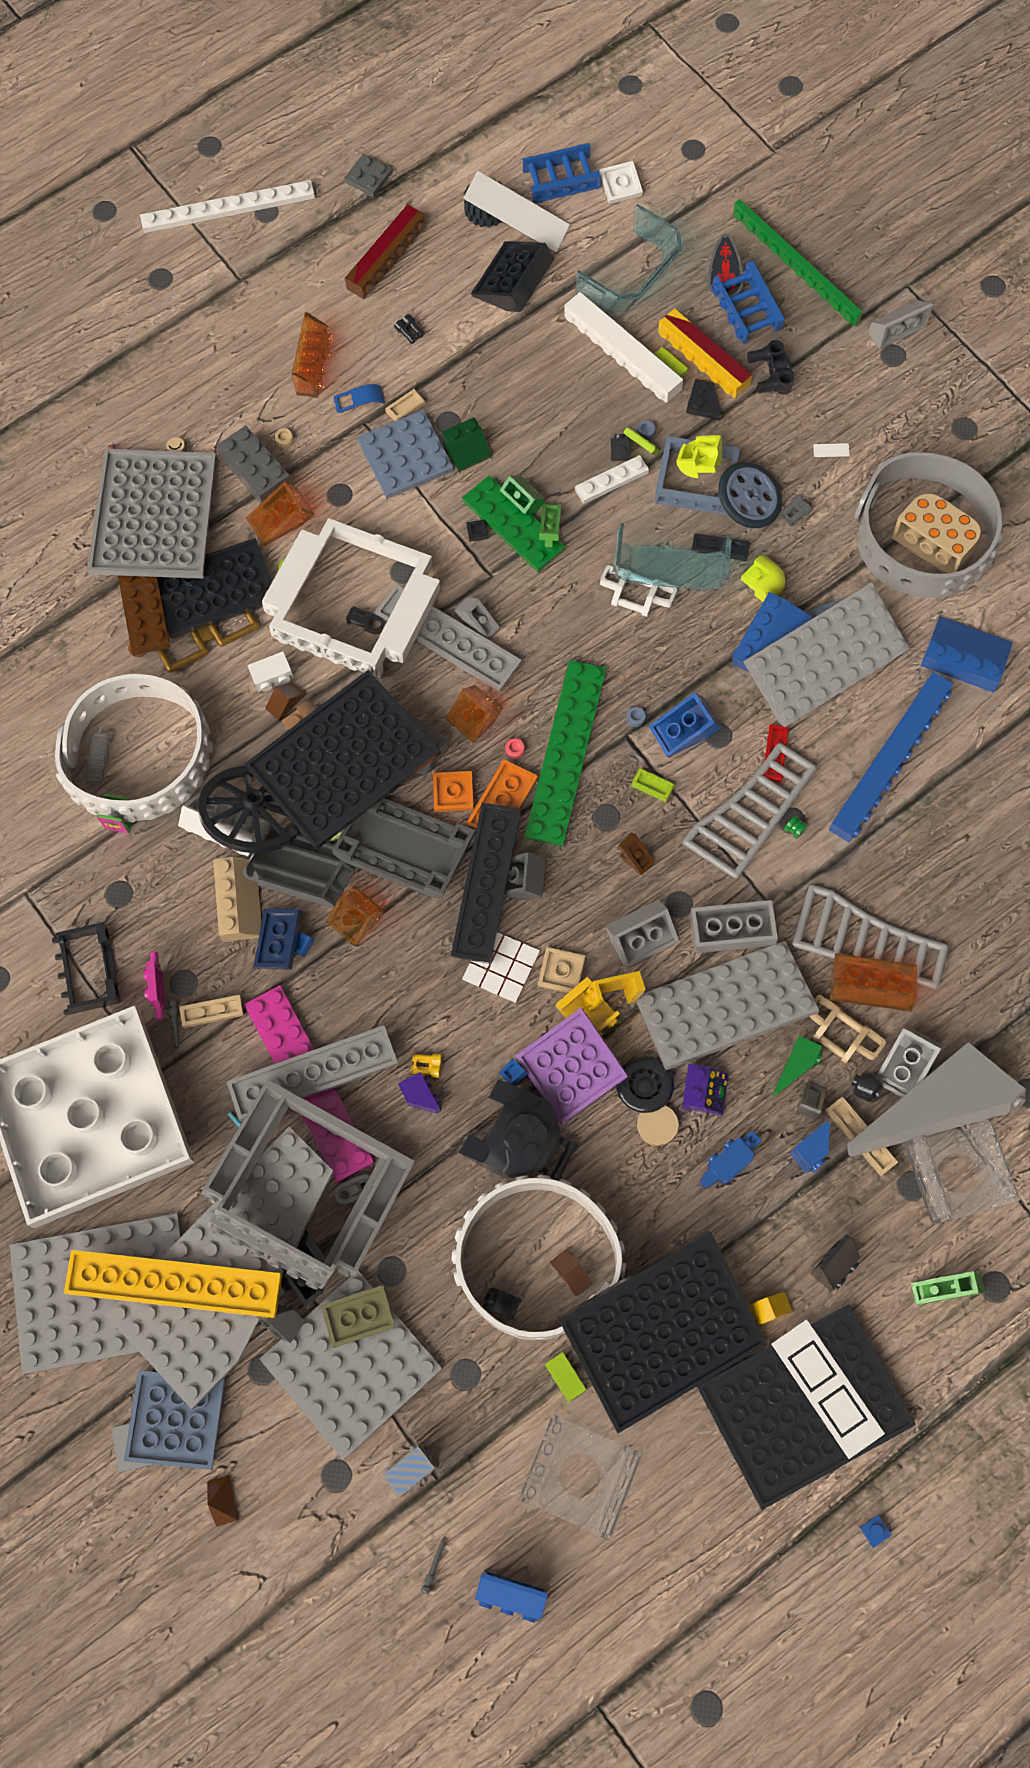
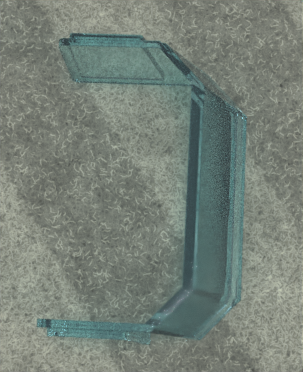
(655, 231)
(671, 566)

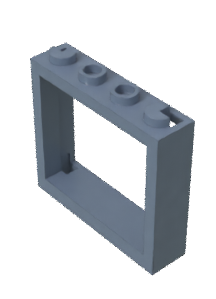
(686, 499)

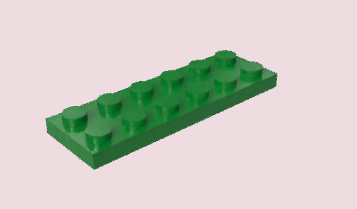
(511, 524)

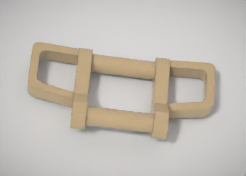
(863, 1031)

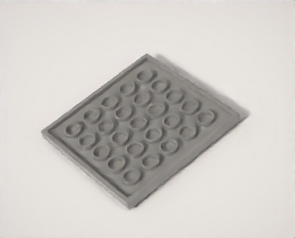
(351, 1386)

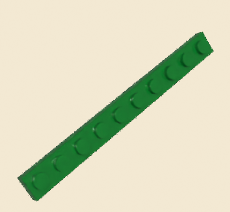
(797, 263)

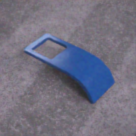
(360, 396)

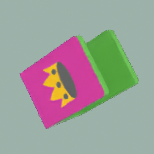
(114, 823)

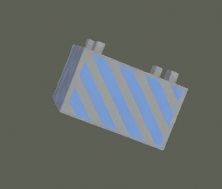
(409, 1471)

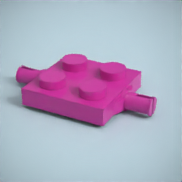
(155, 989)

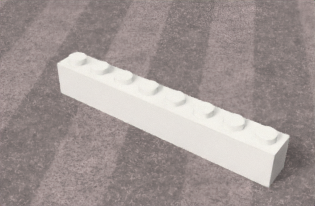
(623, 347)

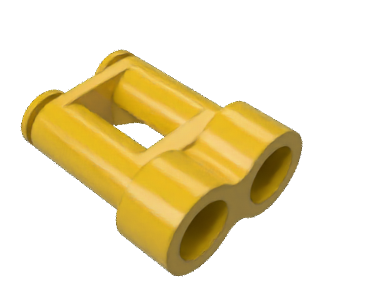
(434, 1061)

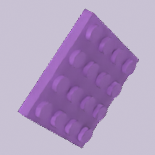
(572, 1065)

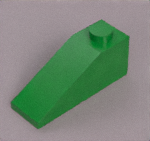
(801, 1060)

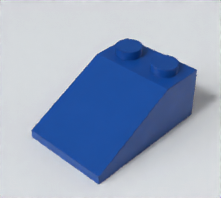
(685, 725)

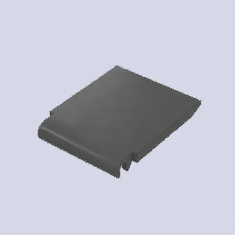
(301, 870)

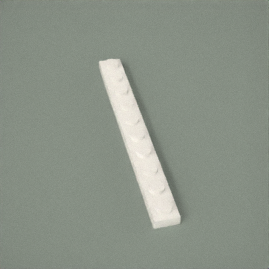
(227, 206)

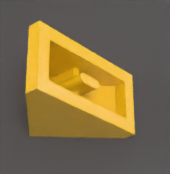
(770, 1308)

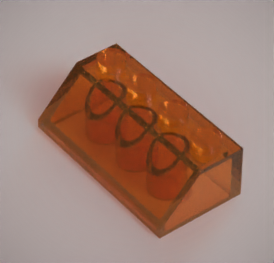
(311, 356)
(873, 982)

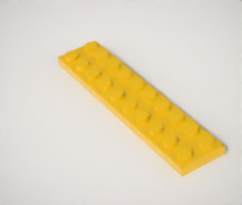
(173, 1283)

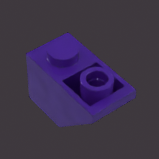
(418, 1094)

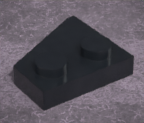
(703, 400)

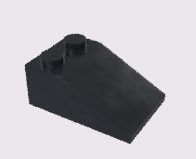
(837, 1263)

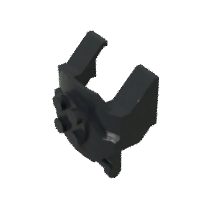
(521, 1138)

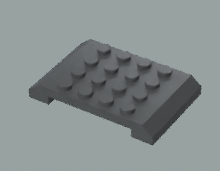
(405, 847)

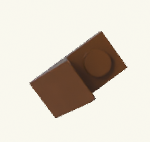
(635, 853)

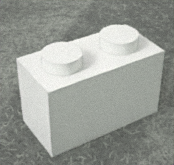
(270, 672)

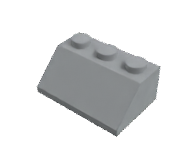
(900, 323)
(642, 933)

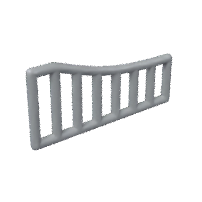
(732, 803)
(867, 920)

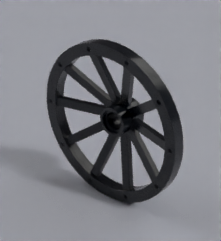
(252, 803)

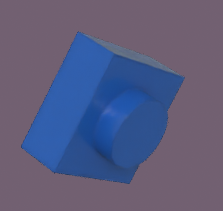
(303, 944)
(513, 1072)
(875, 1531)

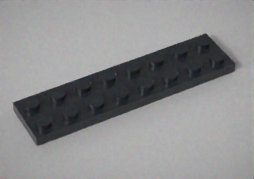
(486, 883)

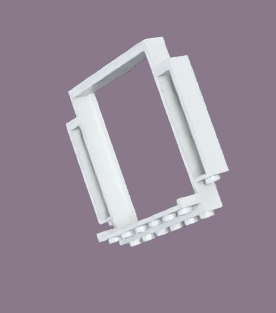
(402, 624)

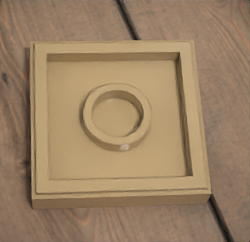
(561, 970)

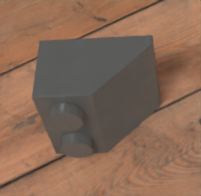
(525, 877)

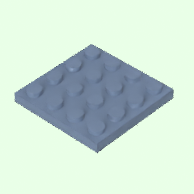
(405, 454)
(168, 1430)

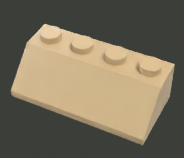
(236, 900)

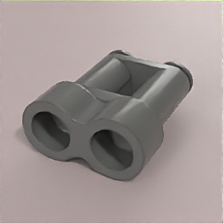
(800, 506)

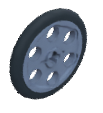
(732, 504)

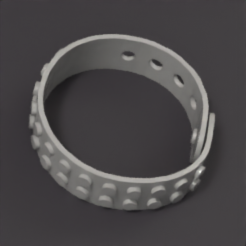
(947, 472)

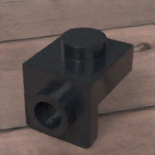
(620, 448)
(501, 1302)

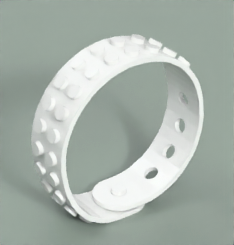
(71, 732)
(521, 1184)

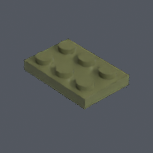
(358, 1316)

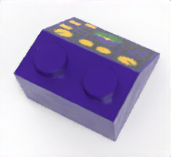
(704, 1089)

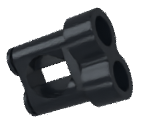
(406, 323)

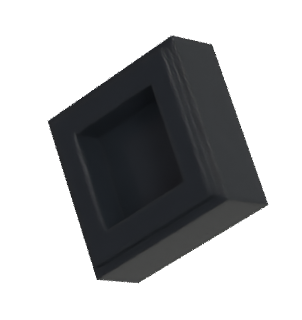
(477, 530)

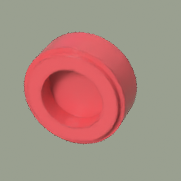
(515, 748)

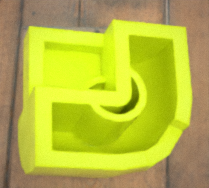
(700, 455)
(764, 577)

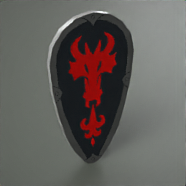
(726, 264)

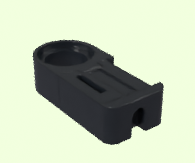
(364, 619)

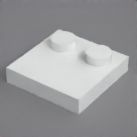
(621, 182)

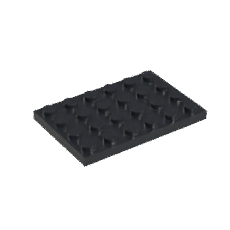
(231, 586)

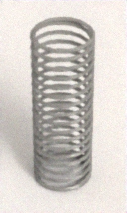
(100, 759)

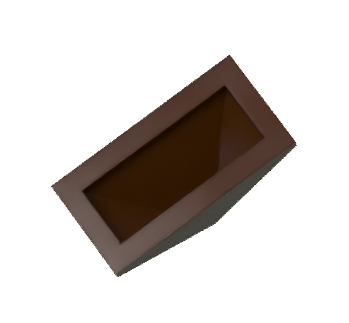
(221, 1501)

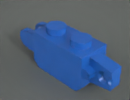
(731, 1161)

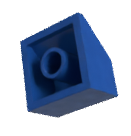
(813, 1149)

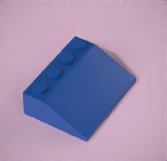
(771, 623)
(967, 654)

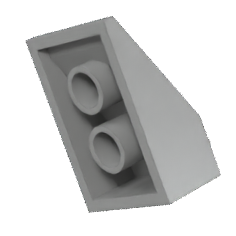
(908, 1061)

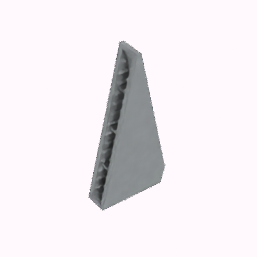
(954, 1095)

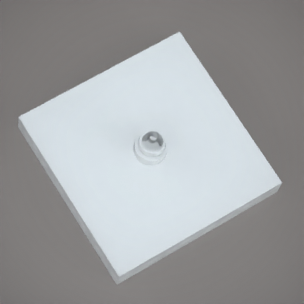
(87, 1117)

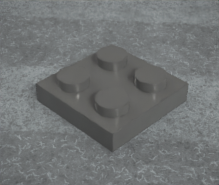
(368, 175)

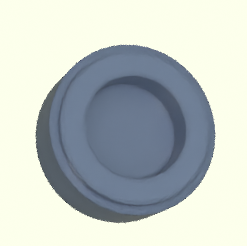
(646, 429)
(636, 716)

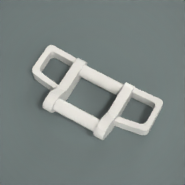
(651, 598)

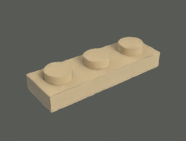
(211, 1011)

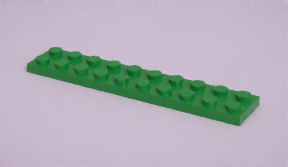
(565, 753)

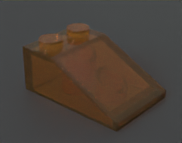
(279, 513)

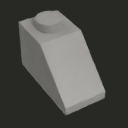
(477, 617)

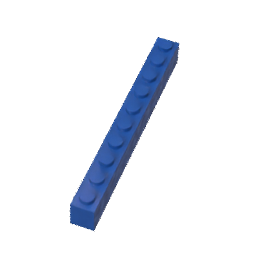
(891, 757)

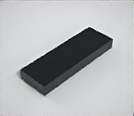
(710, 544)

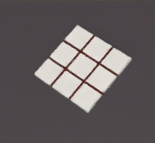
(507, 970)

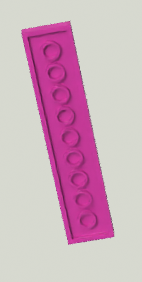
(287, 1039)

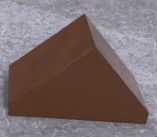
(284, 699)
(571, 1272)

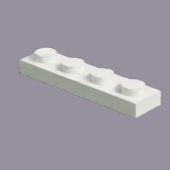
(611, 479)

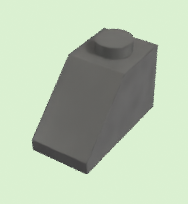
(285, 1324)

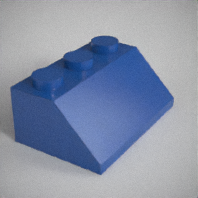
(511, 1596)

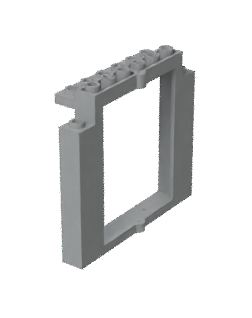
(361, 1223)

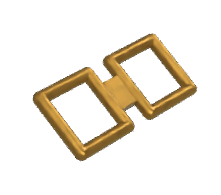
(204, 636)

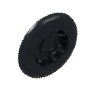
(645, 1085)

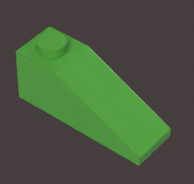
(948, 1287)

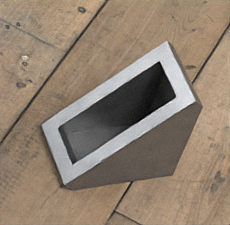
(811, 1101)

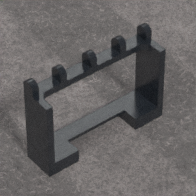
(111, 983)

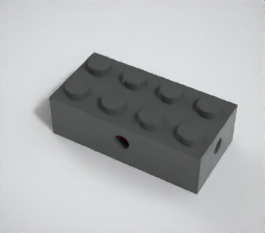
(252, 463)

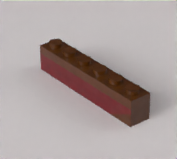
(385, 251)

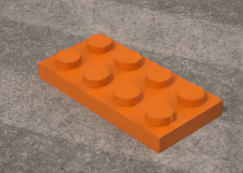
(507, 788)

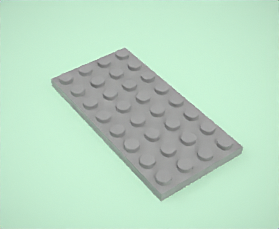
(826, 655)
(726, 1005)

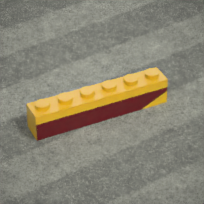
(704, 353)

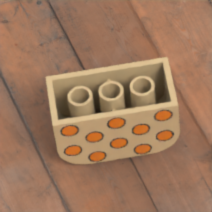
(938, 533)

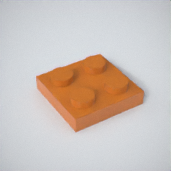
(453, 791)

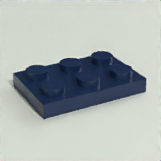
(278, 939)

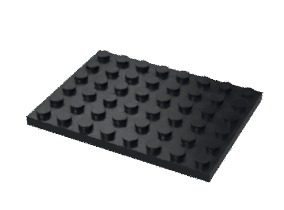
(342, 759)
(662, 1331)
(775, 1427)

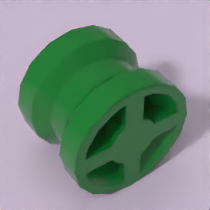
(796, 827)

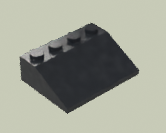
(514, 275)

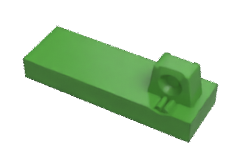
(550, 523)

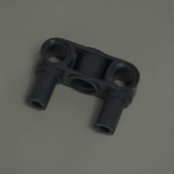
(778, 366)

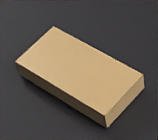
(405, 405)

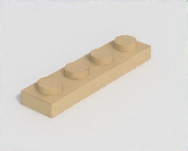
(852, 1126)

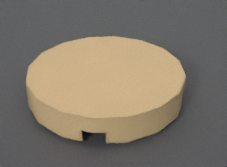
(658, 1126)

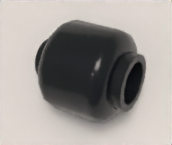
(867, 1086)

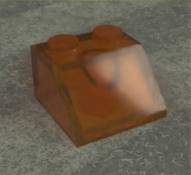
(473, 713)
(354, 915)

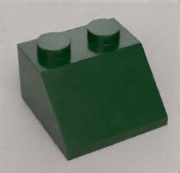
(466, 444)

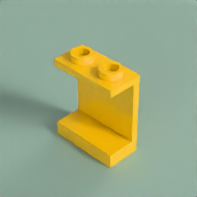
(630, 983)
(573, 1001)

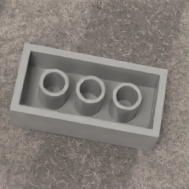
(733, 926)

